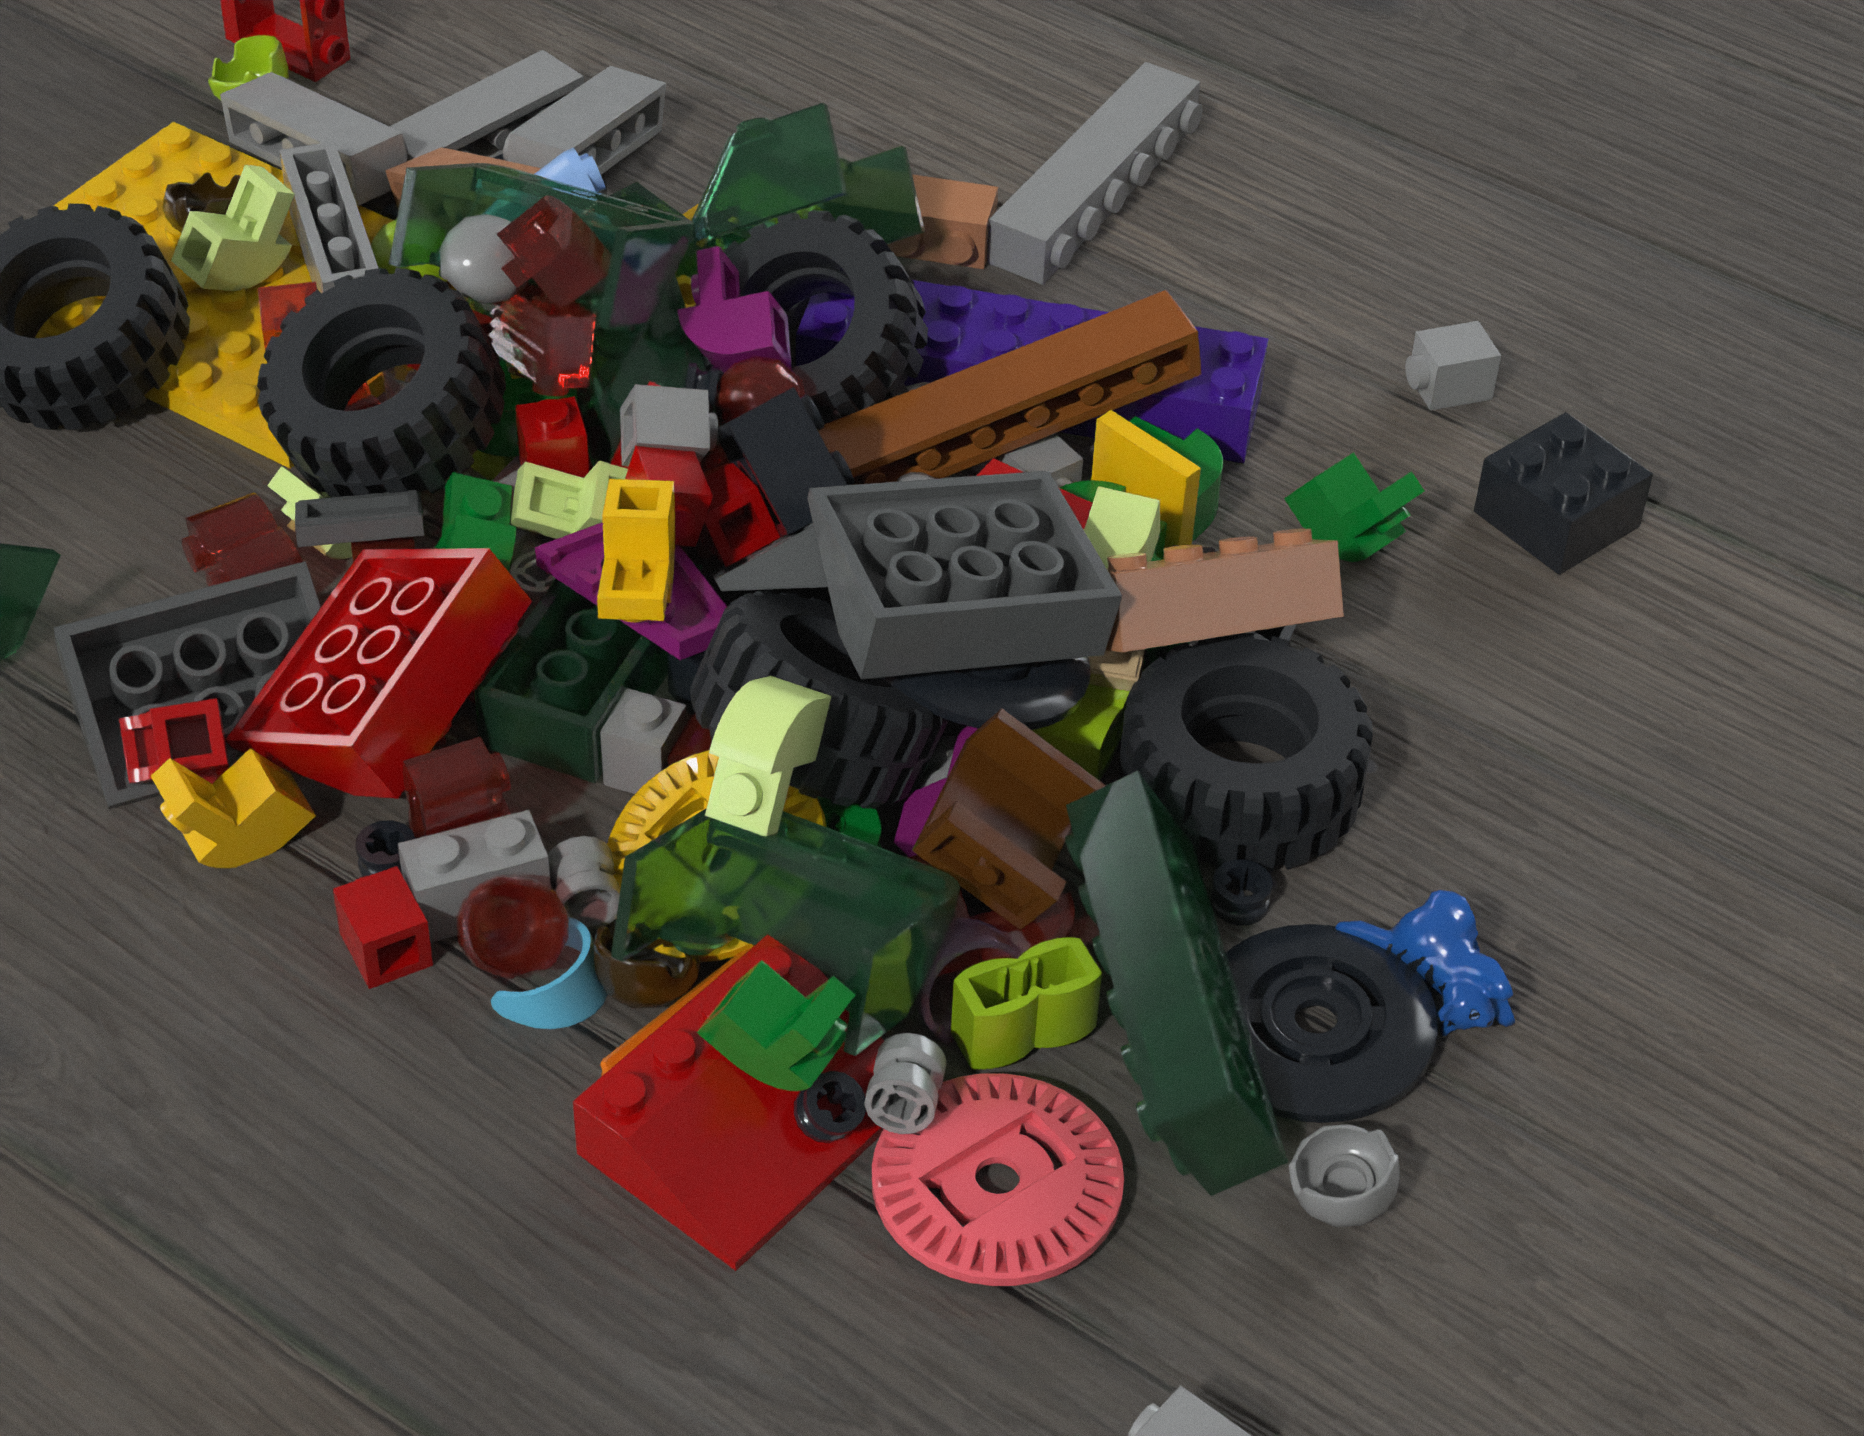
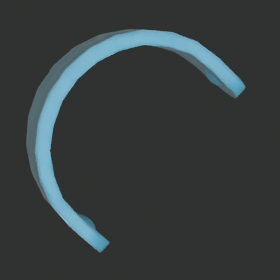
(566, 999)

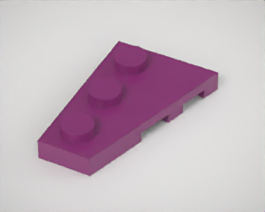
(688, 618)

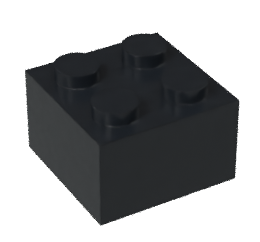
(784, 456)
(1562, 492)

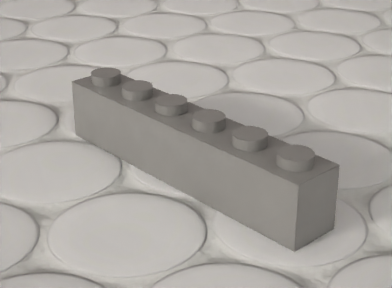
(1093, 173)

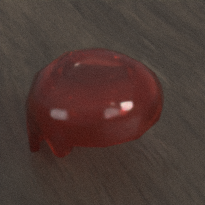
(752, 384)
(512, 926)

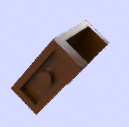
(1005, 818)

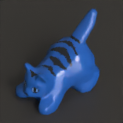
(1444, 950)

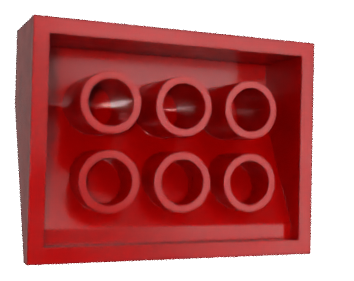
(384, 667)
(709, 1139)

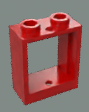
(309, 49)

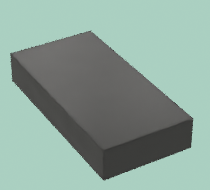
(358, 518)

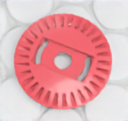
(1012, 1236)

